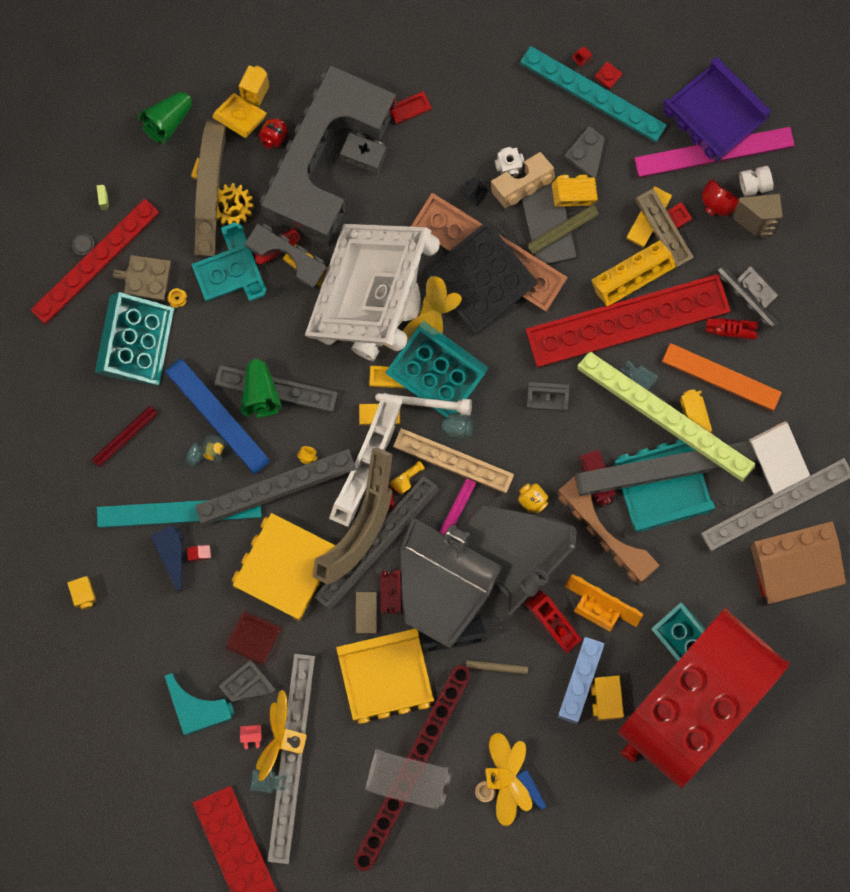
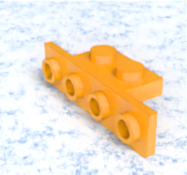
(601, 606)

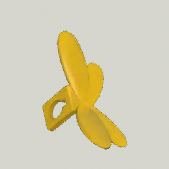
(433, 306)
(278, 719)
(511, 790)

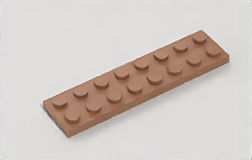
(454, 226)

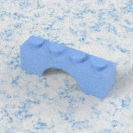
(581, 680)

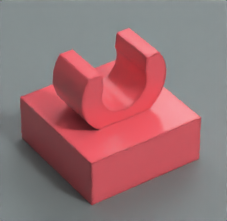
(250, 734)

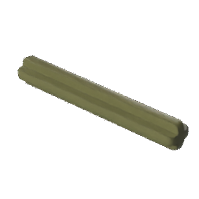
(563, 229)

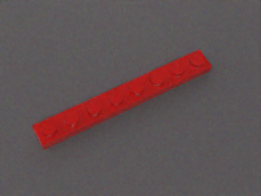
(95, 261)

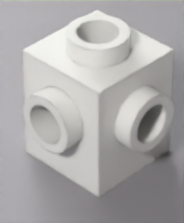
(513, 168)

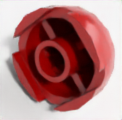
(718, 199)

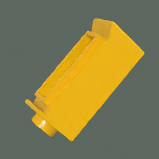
(695, 409)

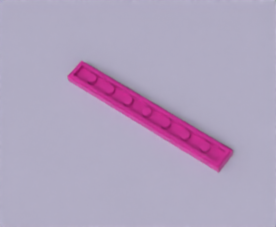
(694, 155)

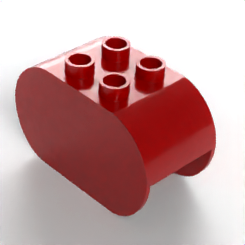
(703, 698)

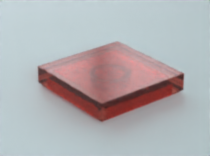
(253, 638)

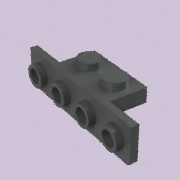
(755, 290)

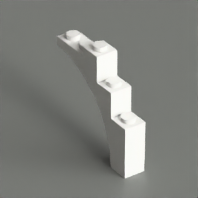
(378, 436)

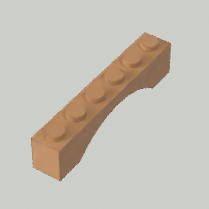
(635, 561)

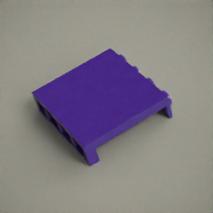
(717, 110)

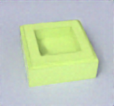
(102, 197)

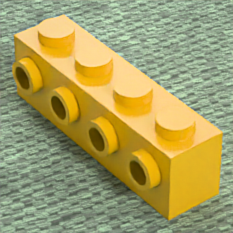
(633, 273)

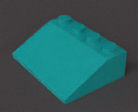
(134, 339)
(436, 367)

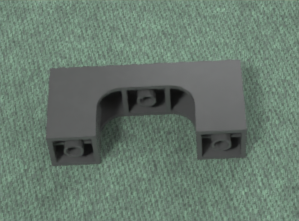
(338, 104)

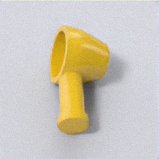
(402, 482)

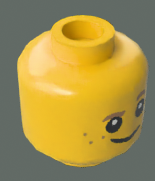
(533, 498)

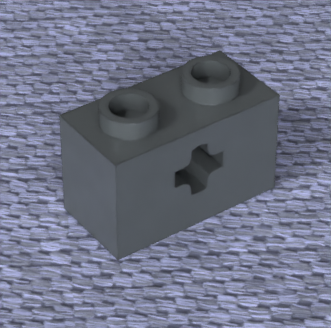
(369, 160)

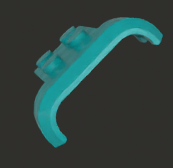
(230, 269)

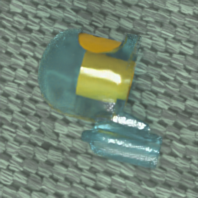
(210, 449)

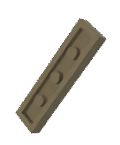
(663, 226)

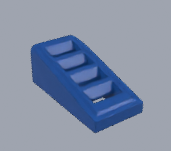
(529, 784)

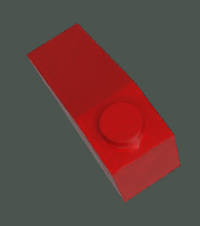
(553, 621)

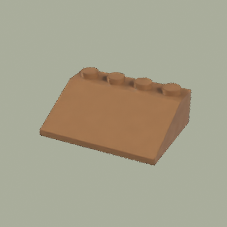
(799, 562)

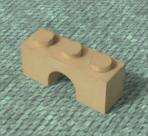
(511, 190)

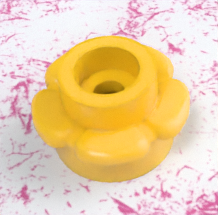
(177, 293)
(307, 454)

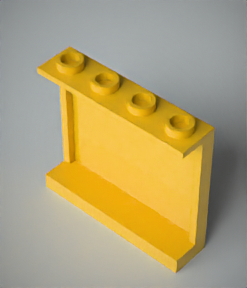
(282, 566)
(385, 676)

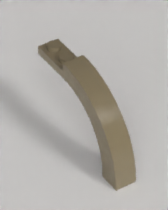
(207, 187)
(365, 527)

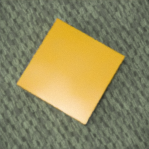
(239, 115)

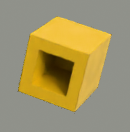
(82, 593)

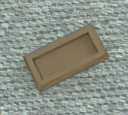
(366, 612)

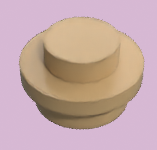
(483, 793)

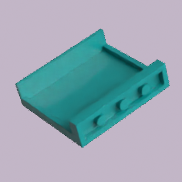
(666, 500)

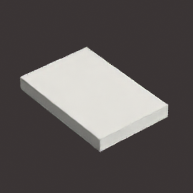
(779, 457)

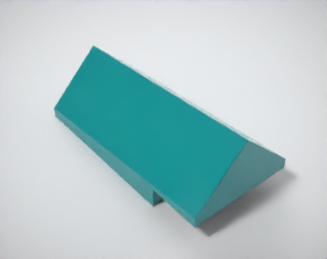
(678, 630)

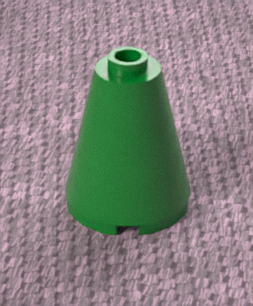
(165, 116)
(259, 391)

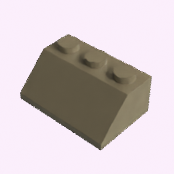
(759, 214)

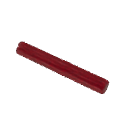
(124, 436)

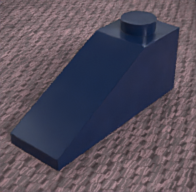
(171, 552)

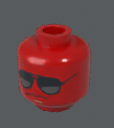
(273, 133)

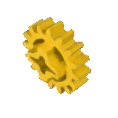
(239, 209)

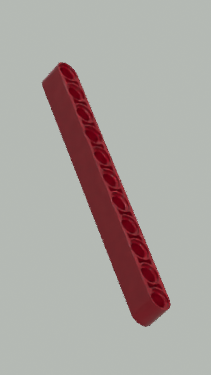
(430, 742)

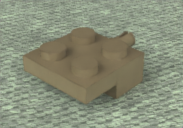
(145, 277)

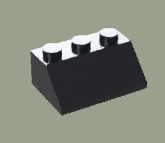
(473, 634)

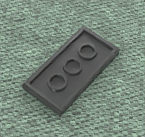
(543, 217)

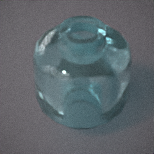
(457, 426)

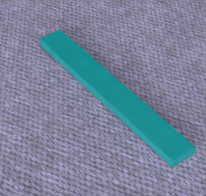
(160, 514)

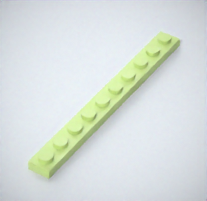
(666, 416)

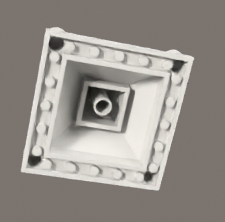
(371, 285)

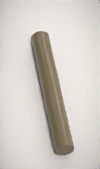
(497, 667)

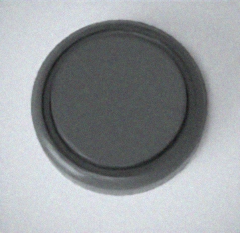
(82, 244)

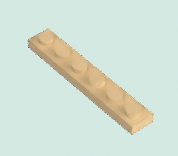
(453, 461)

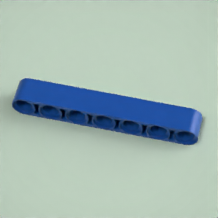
(217, 416)

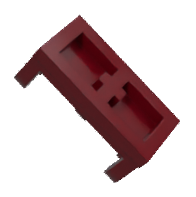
(390, 592)

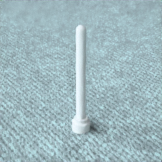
(462, 406)

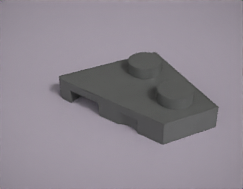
(586, 152)
(246, 684)

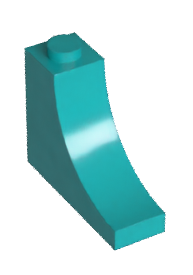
(195, 713)

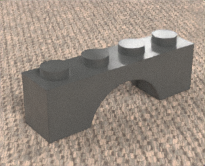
(264, 241)

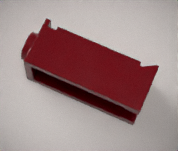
(594, 461)

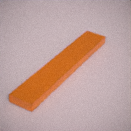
(721, 377)

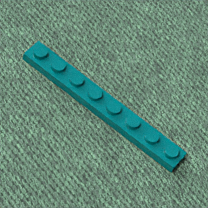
(593, 94)

